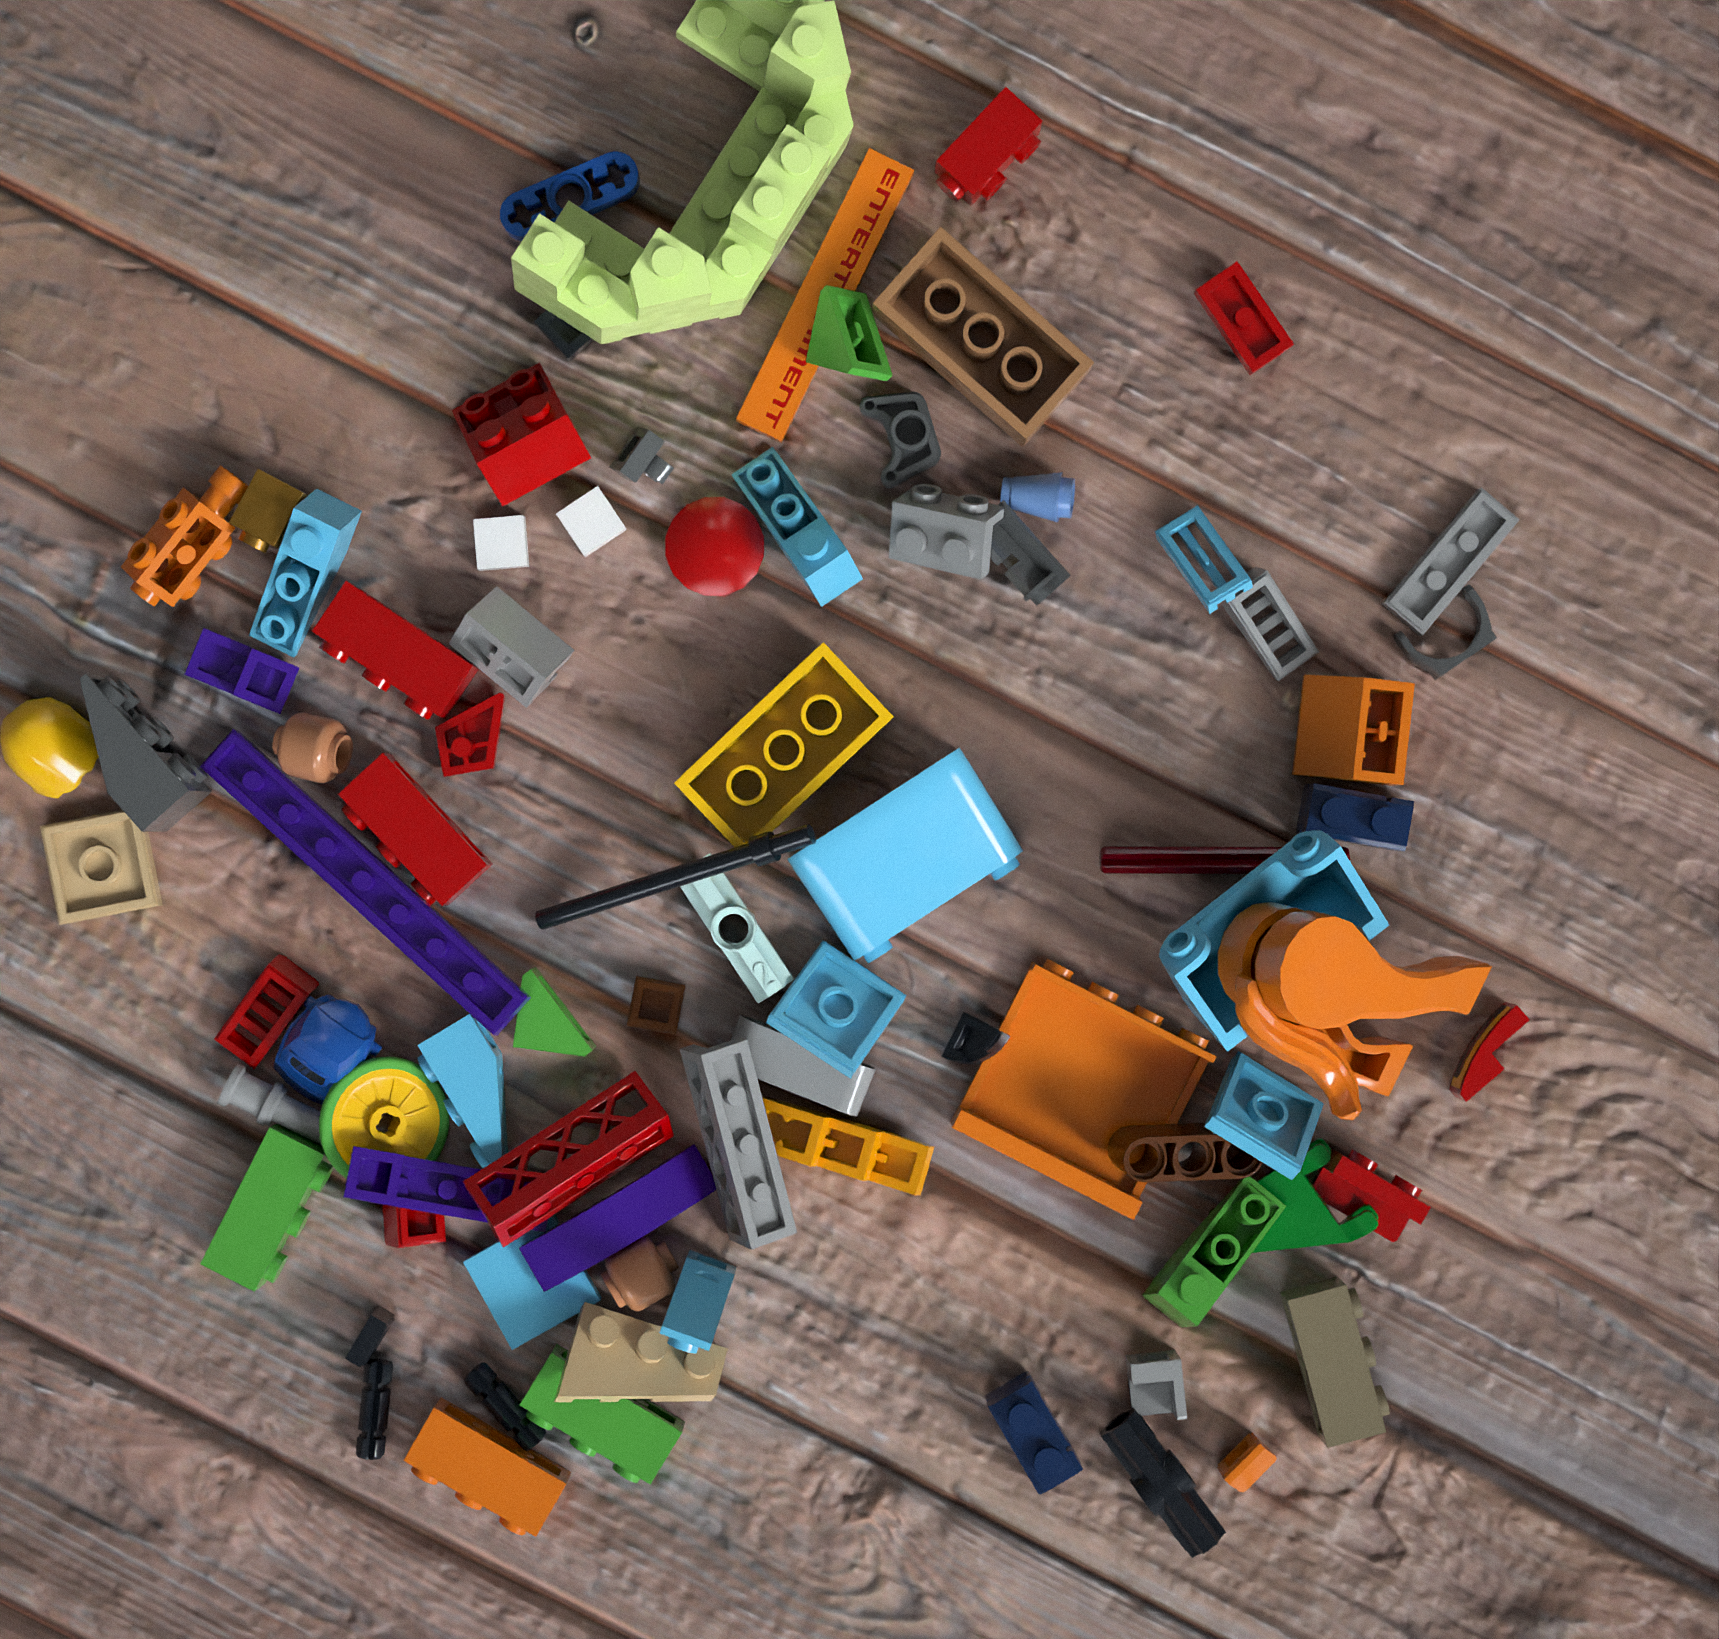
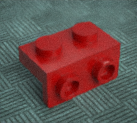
(1351, 1182)

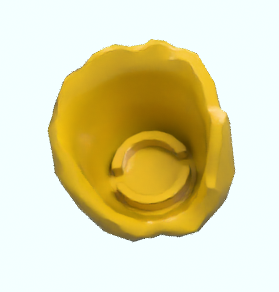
(48, 746)

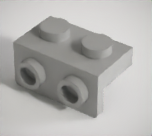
(943, 530)

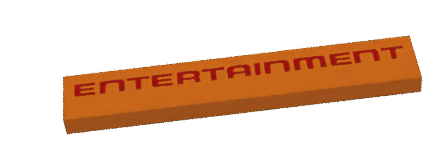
(838, 264)

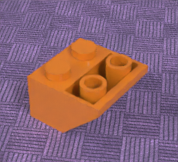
(1353, 729)

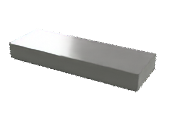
(1450, 561)

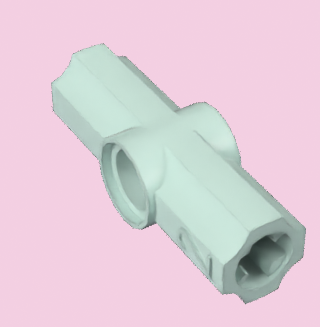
(754, 956)

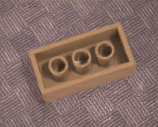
(981, 336)

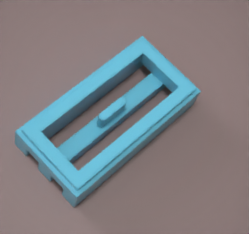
(1224, 590)

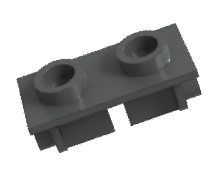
(1028, 561)

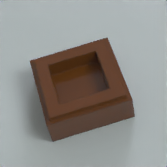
(656, 1005)

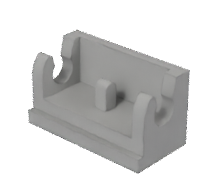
(510, 646)

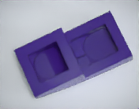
(241, 670)

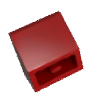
(520, 434)

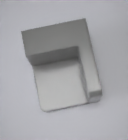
(1156, 1383)

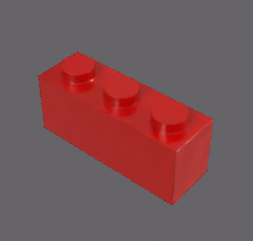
(394, 652)
(413, 830)

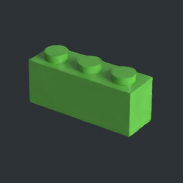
(268, 1208)
(627, 1432)

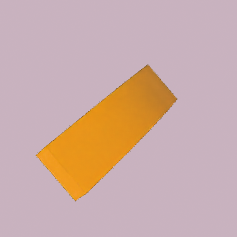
(847, 1147)

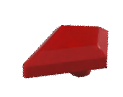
(471, 738)

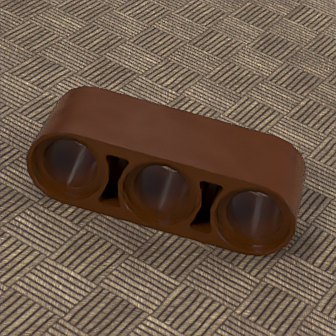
(1161, 1153)

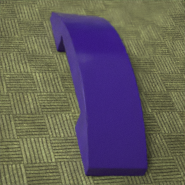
(420, 1185)
(619, 1219)

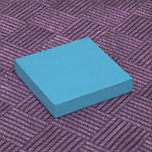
(836, 1009)
(1264, 1115)
(516, 1295)

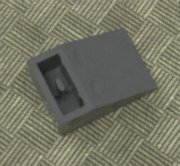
(137, 760)

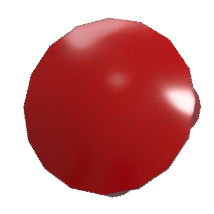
(714, 546)

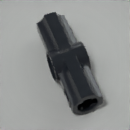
(1162, 1482)

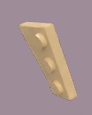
(630, 1359)

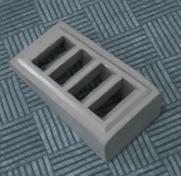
(1283, 613)

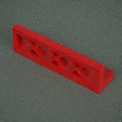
(578, 1173)

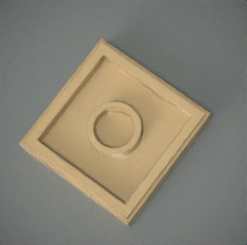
(99, 867)

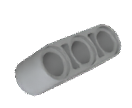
(797, 1070)

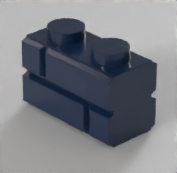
(1356, 816)
(1033, 1432)

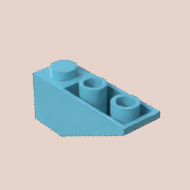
(797, 526)
(304, 570)
(473, 1077)
(697, 1302)

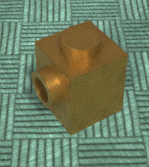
(265, 511)

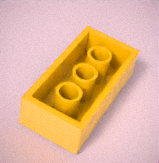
(784, 748)

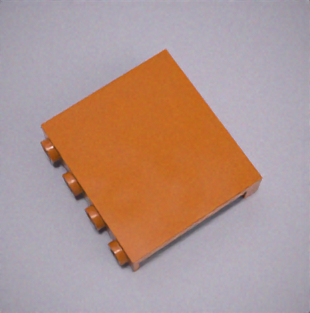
(1074, 1079)

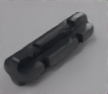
(504, 1406)
(374, 1409)

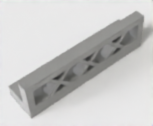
(739, 1142)

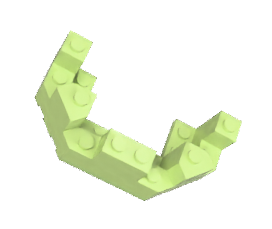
(742, 206)

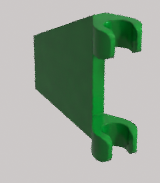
(1306, 1216)

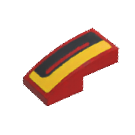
(1477, 1062)

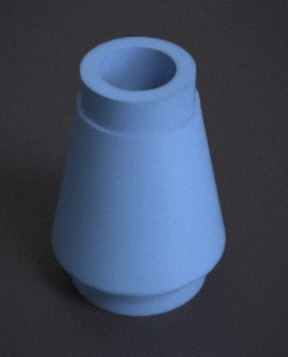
(1040, 495)

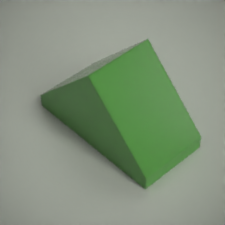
(847, 335)
(547, 1022)

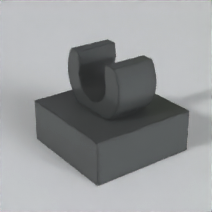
(640, 457)

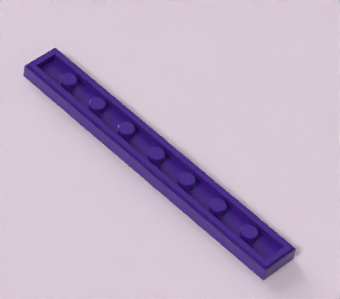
(365, 882)

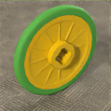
(376, 1088)

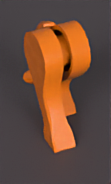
(1311, 974)

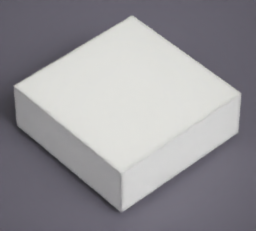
(591, 521)
(501, 542)

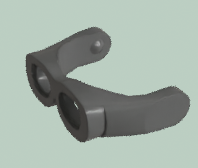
(1482, 637)

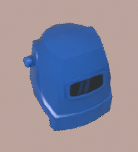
(325, 1045)

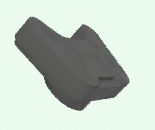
(908, 433)

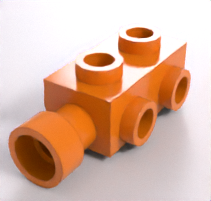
(184, 541)

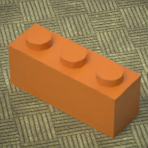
(486, 1468)

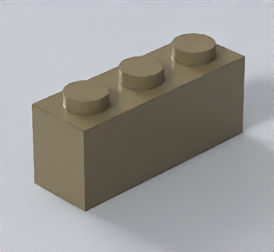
(1335, 1361)

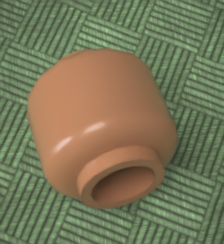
(312, 747)
(640, 1274)

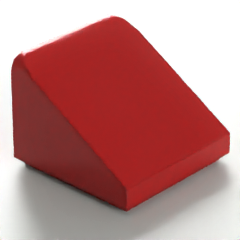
(412, 1227)

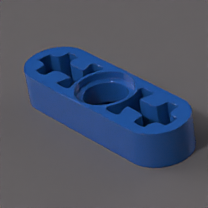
(575, 175)

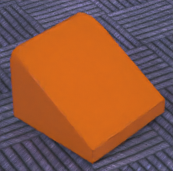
(1246, 1463)

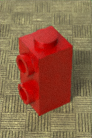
(987, 148)

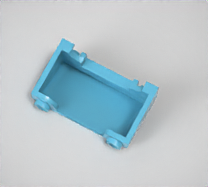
(907, 855)
(1303, 874)

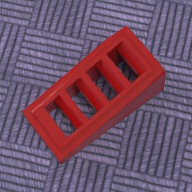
(287, 986)

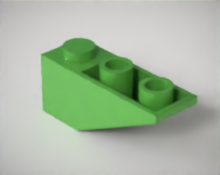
(1213, 1253)

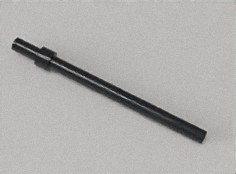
(760, 850)

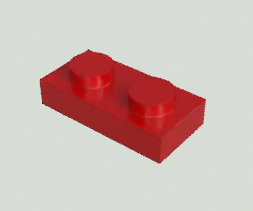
(1243, 318)

